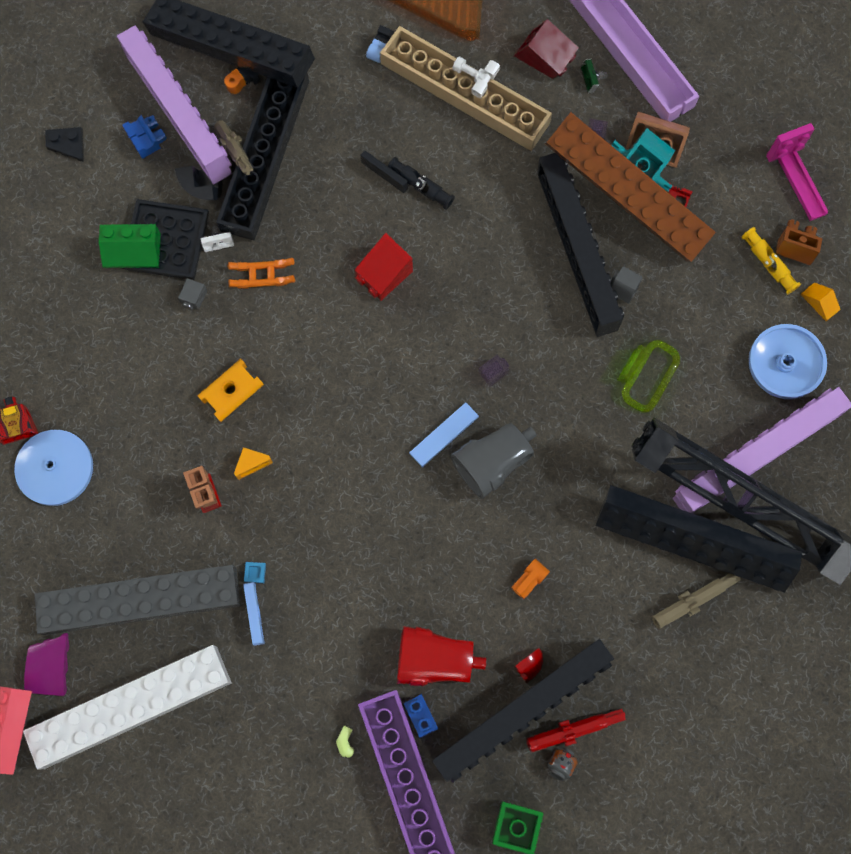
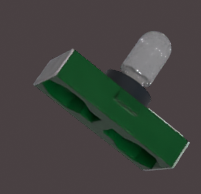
(591, 76)

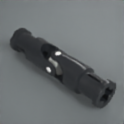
(419, 181)

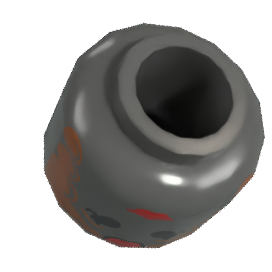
(562, 764)

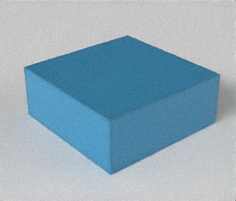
(254, 572)

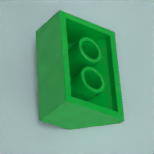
(129, 245)

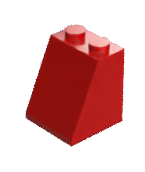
(384, 267)

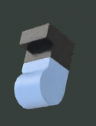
(379, 42)

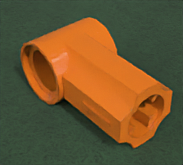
(533, 575)

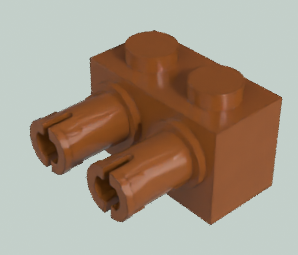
(799, 244)

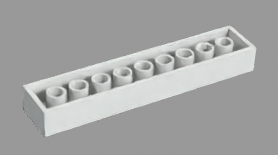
(126, 707)

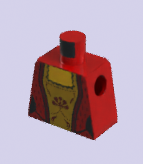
(15, 422)

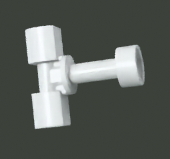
(481, 77)

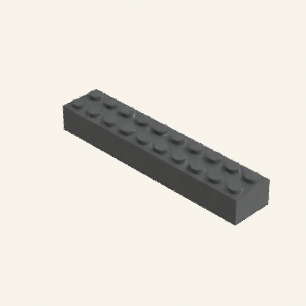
(137, 600)

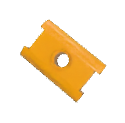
(235, 377)

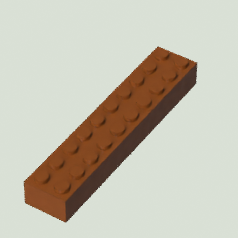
(630, 187)

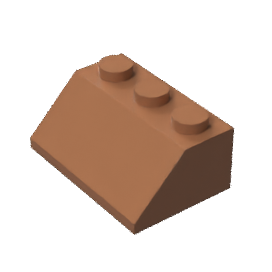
(671, 133)

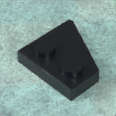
(66, 141)

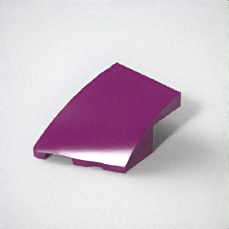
(47, 667)

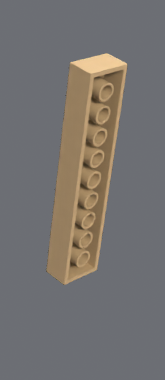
(432, 70)

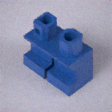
(142, 136)
(420, 716)

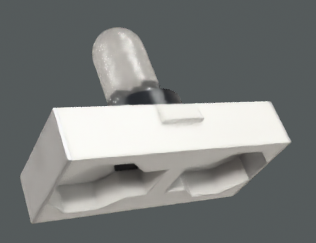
(217, 240)

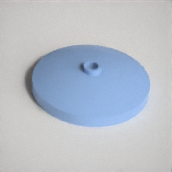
(795, 347)
(62, 481)

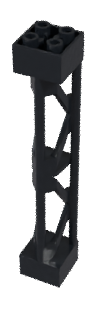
(657, 441)

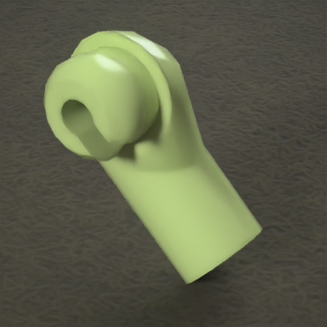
(343, 744)

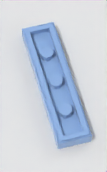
(444, 434)

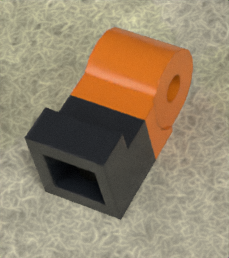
(239, 78)

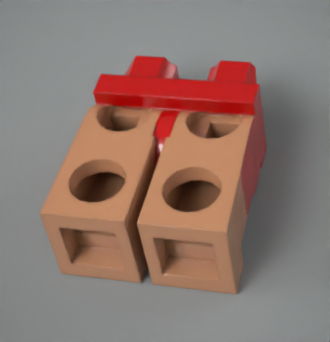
(205, 493)

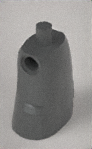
(491, 459)

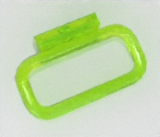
(634, 366)

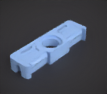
(253, 614)

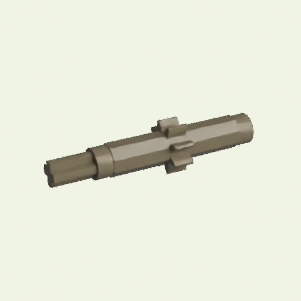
(232, 146)
(690, 602)

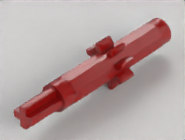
(568, 732)

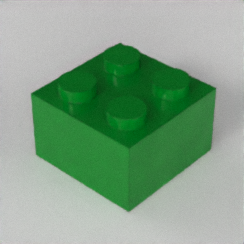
(517, 827)

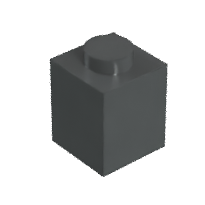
(192, 294)

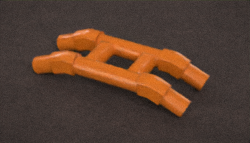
(253, 266)

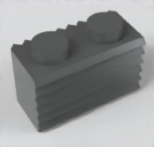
(625, 283)

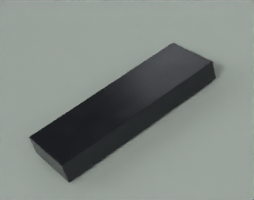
(384, 171)

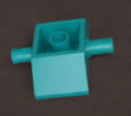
(651, 154)

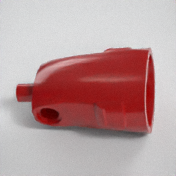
(434, 658)

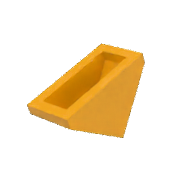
(822, 300)
(250, 462)

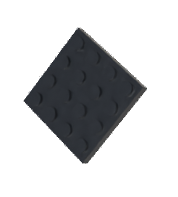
(180, 236)

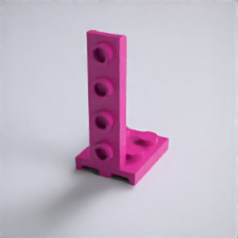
(785, 150)

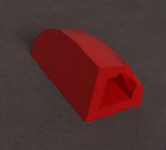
(530, 665)

